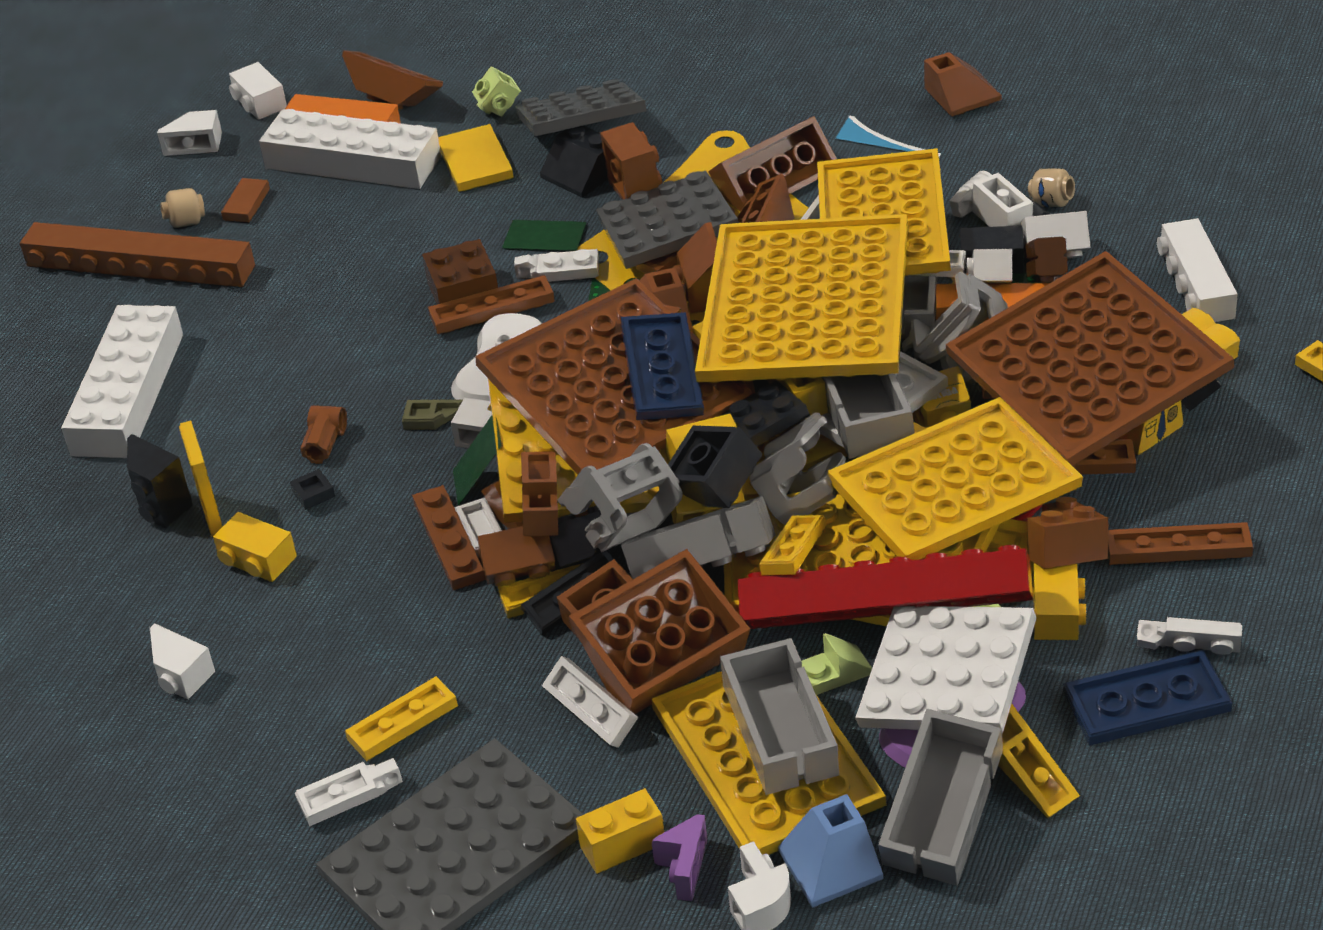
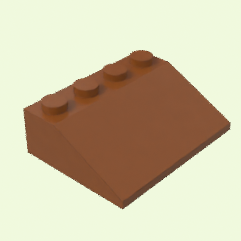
(659, 631)

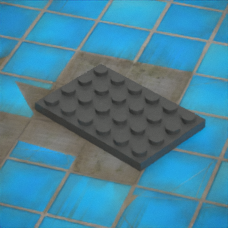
(453, 845)

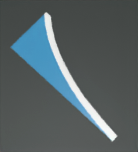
(857, 132)

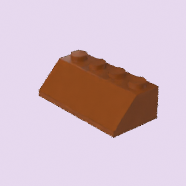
(789, 153)

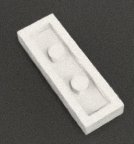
(590, 701)

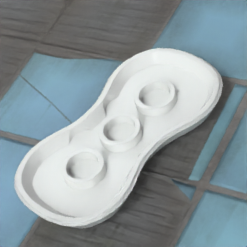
(471, 380)

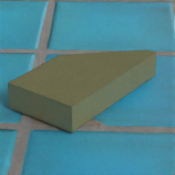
(428, 413)

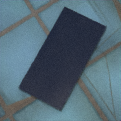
(661, 366)
(1146, 697)

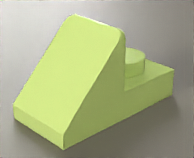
(837, 666)

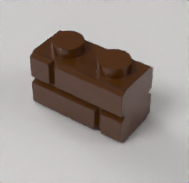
(1046, 259)

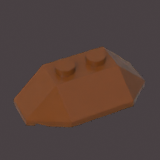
(387, 80)
(769, 202)

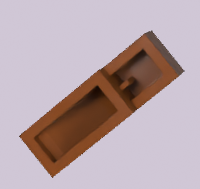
(539, 493)

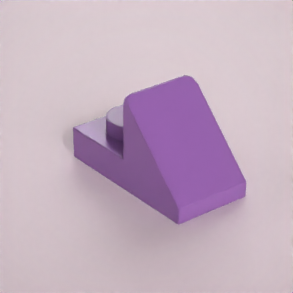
(683, 852)

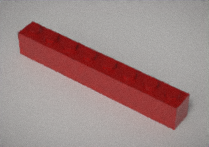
(876, 588)

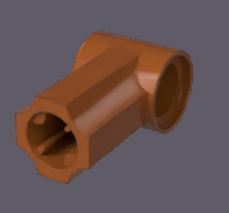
(323, 427)

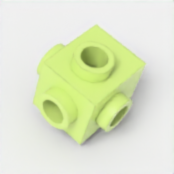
(495, 92)

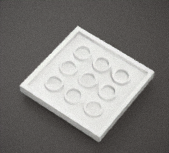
(948, 663)

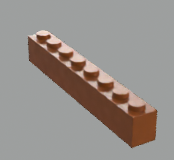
(138, 254)

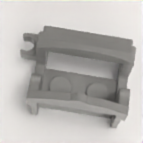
(971, 308)
(783, 472)
(617, 483)

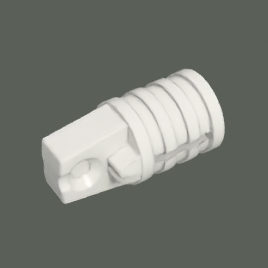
(963, 200)

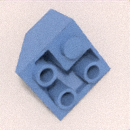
(831, 852)

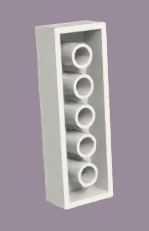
(350, 148)
(122, 380)

